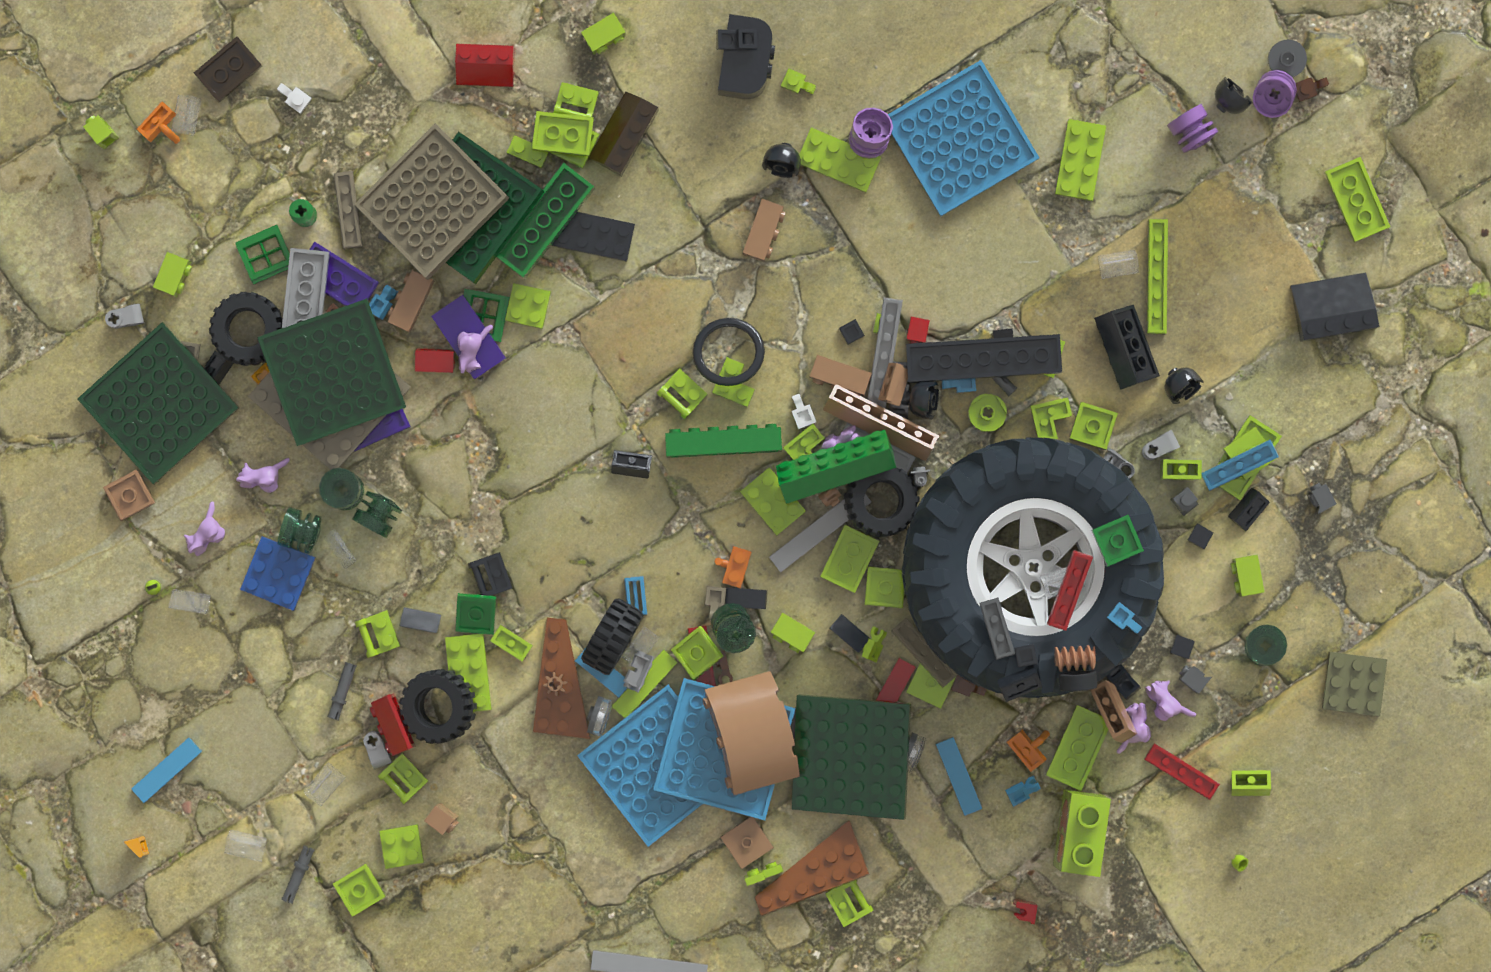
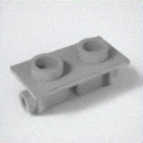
(919, 476)
(635, 679)

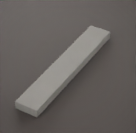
(884, 347)
(812, 536)
(620, 962)

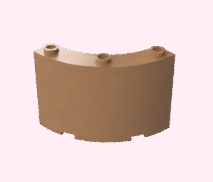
(752, 733)

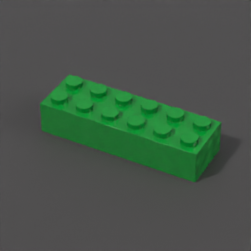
(546, 220)
(723, 442)
(835, 466)

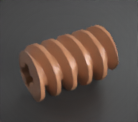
(1075, 658)

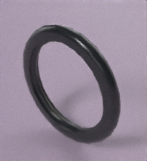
(735, 380)

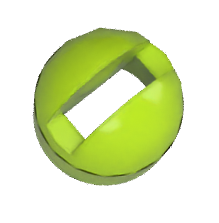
(154, 591)
(1239, 862)

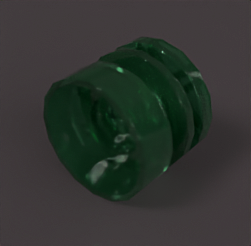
(336, 480)
(377, 514)
(302, 531)
(729, 619)
(1273, 637)

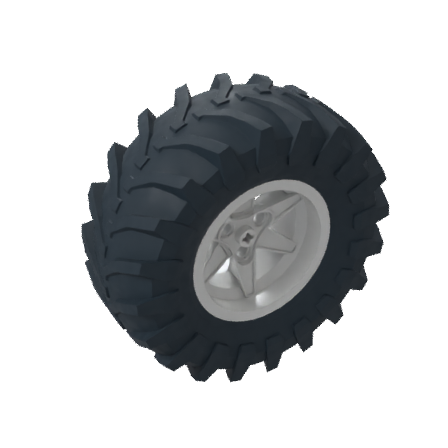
(1027, 482)

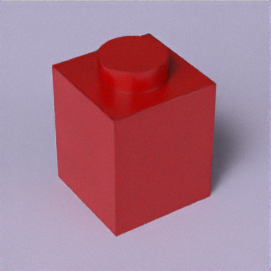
(917, 330)

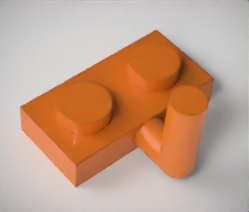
(157, 123)
(735, 566)
(1027, 749)

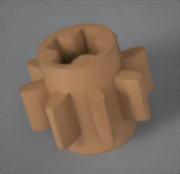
(830, 497)
(551, 688)

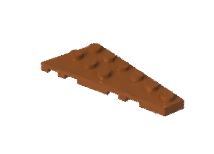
(565, 712)
(822, 869)

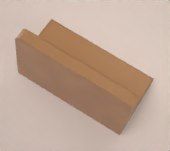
(894, 384)

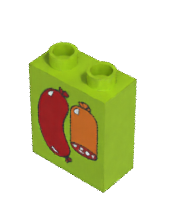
(1081, 833)

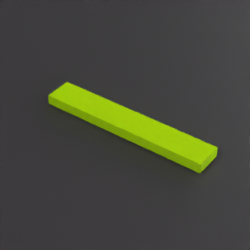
(1157, 276)

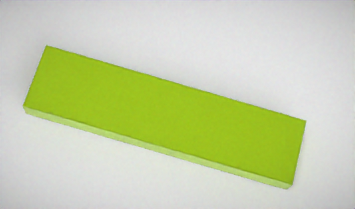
(631, 699)

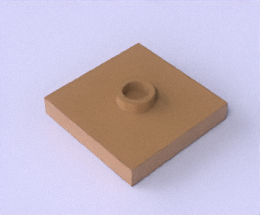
(129, 495)
(747, 842)

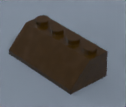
(624, 133)

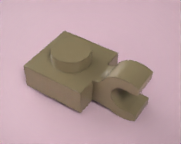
(714, 598)

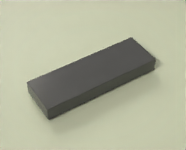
(997, 628)

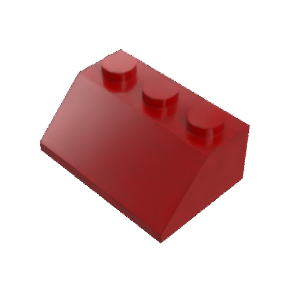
(485, 65)
(391, 724)

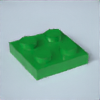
(1117, 540)
(475, 613)

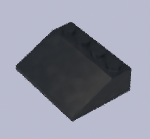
(1334, 307)

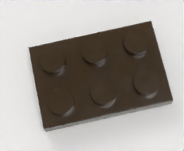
(227, 69)

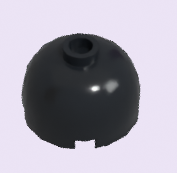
(1231, 97)
(782, 160)
(1182, 383)
(923, 399)

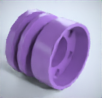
(1270, 103)
(872, 124)
(1192, 128)

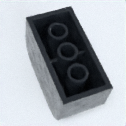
(747, 70)

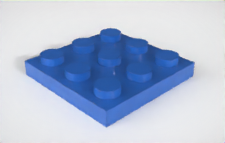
(277, 573)

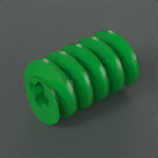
(297, 207)

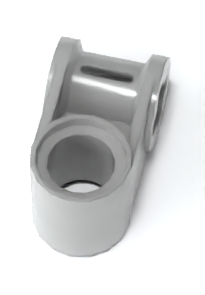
(128, 316)
(1163, 445)
(1118, 461)
(377, 753)

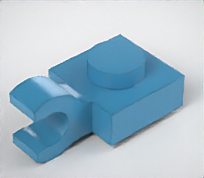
(380, 304)
(961, 386)
(1122, 617)
(1020, 792)

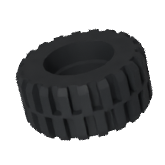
(221, 325)
(887, 526)
(612, 636)
(415, 713)

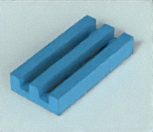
(634, 579)

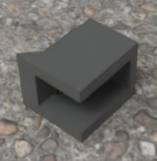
(1321, 497)
(1185, 501)
(1193, 678)

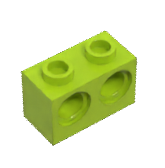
(100, 131)

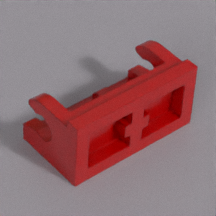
(434, 360)
(1027, 910)

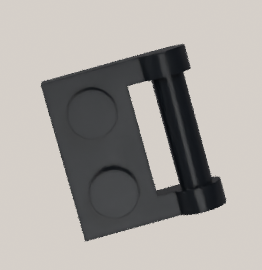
(496, 573)

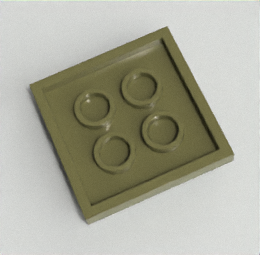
(1354, 684)

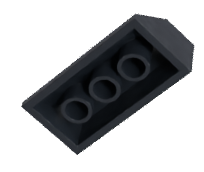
(1126, 346)

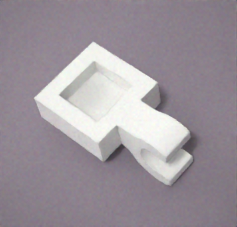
(296, 99)
(803, 414)

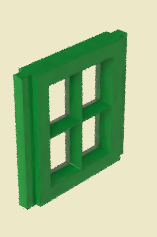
(256, 239)
(503, 302)

